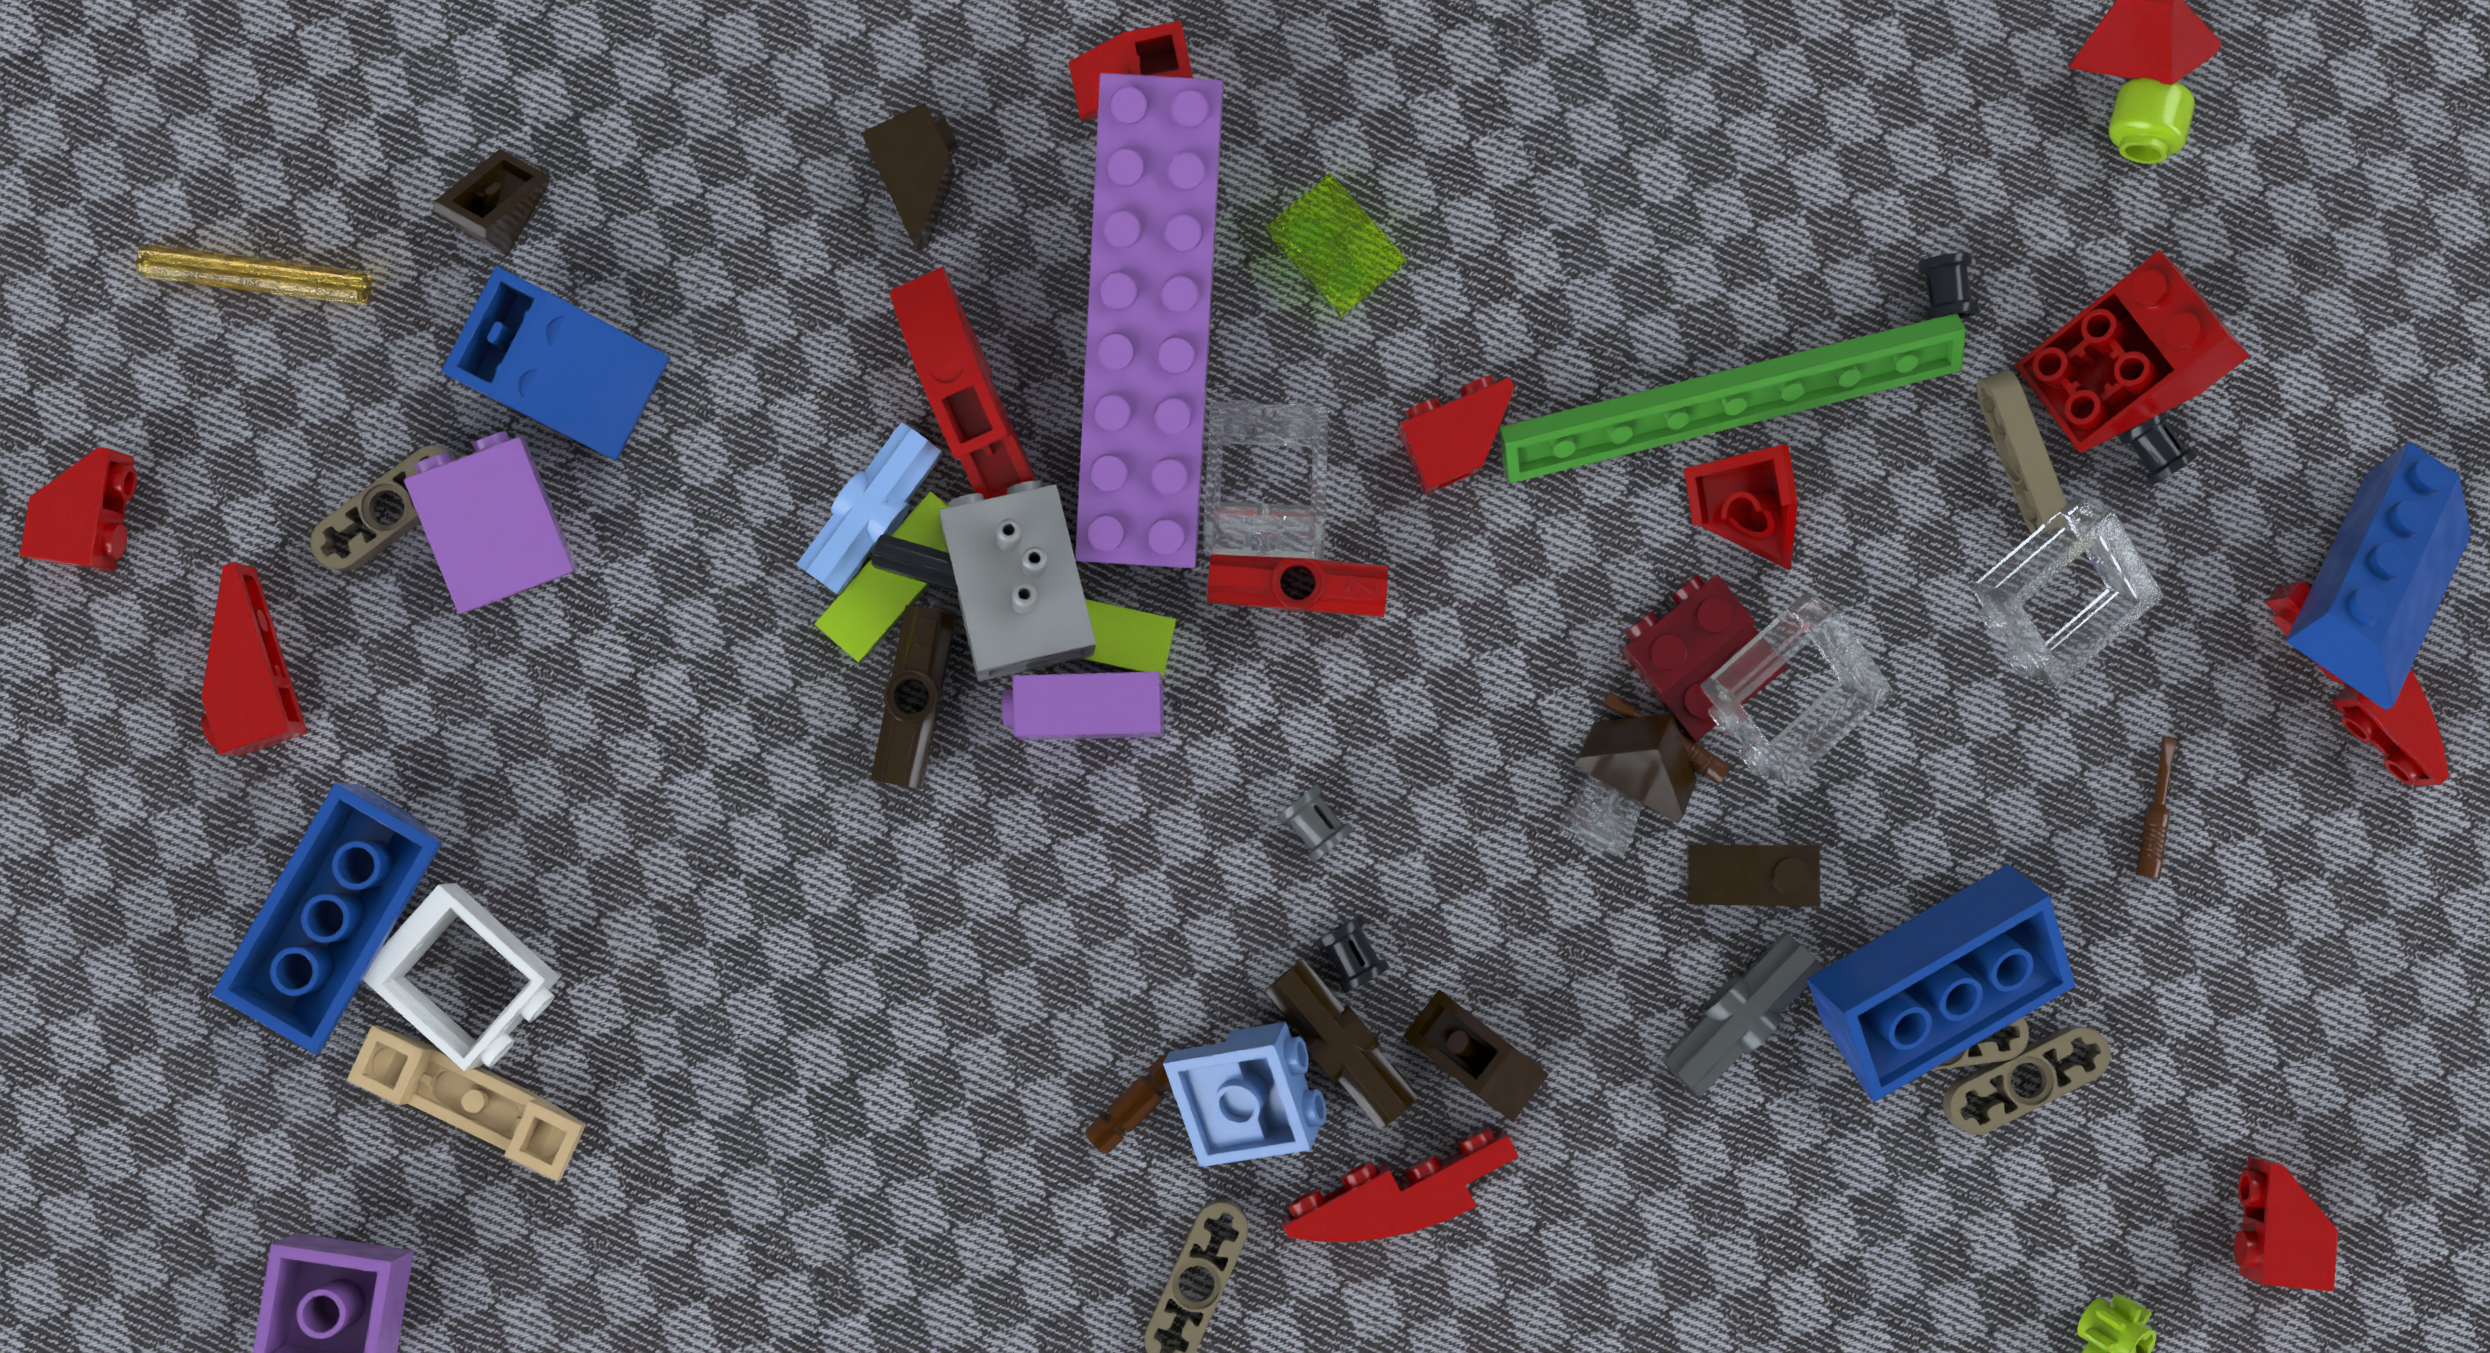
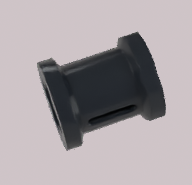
(1948, 285)
(2158, 447)
(1352, 954)

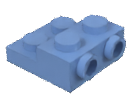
(1246, 1095)

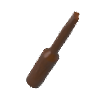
(1699, 757)
(2157, 817)

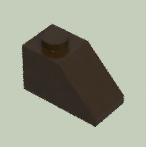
(915, 167)
(1753, 875)
(1476, 1055)

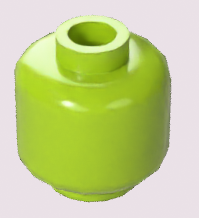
(2151, 119)

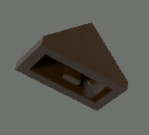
(494, 200)
(1641, 760)

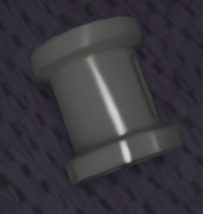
(1315, 823)

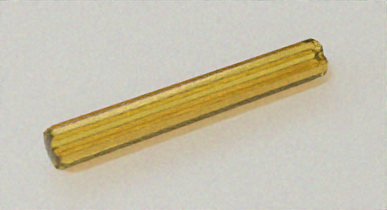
(253, 274)

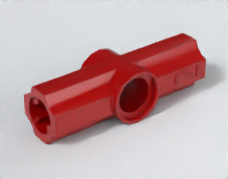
(1337, 585)

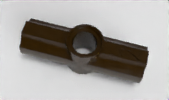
(922, 657)
(1341, 1044)

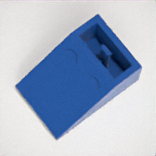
(555, 363)

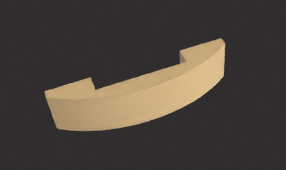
(471, 1100)

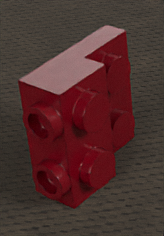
(1688, 647)

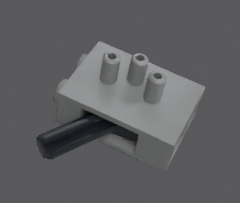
(1010, 575)

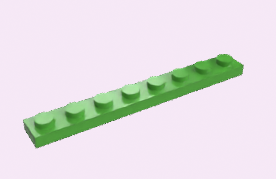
(1732, 398)

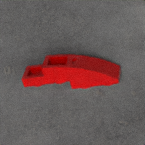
(960, 384)
(2403, 733)
(1377, 1207)

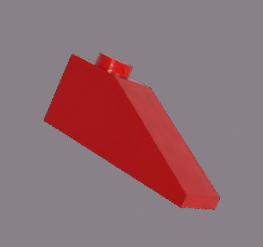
(246, 676)

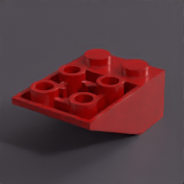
(2131, 355)

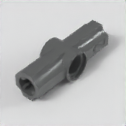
(1741, 1014)

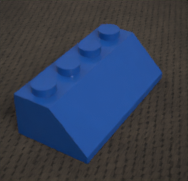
(2385, 574)
(328, 915)
(1943, 981)

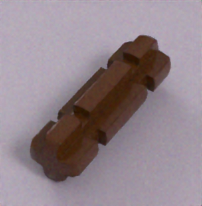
(1130, 1108)

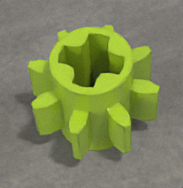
(2116, 1327)

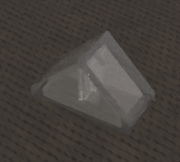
(1601, 817)

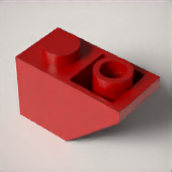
(1143, 52)
(1454, 438)
(82, 513)
(2283, 1231)

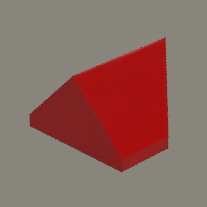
(2148, 41)
(1748, 501)

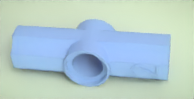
(869, 507)

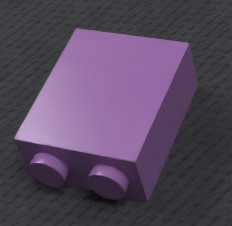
(489, 522)
(1085, 706)

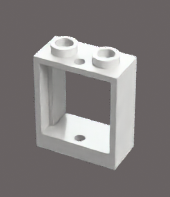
(411, 943)

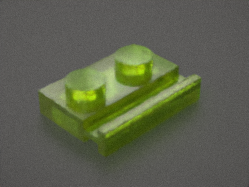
(1335, 245)

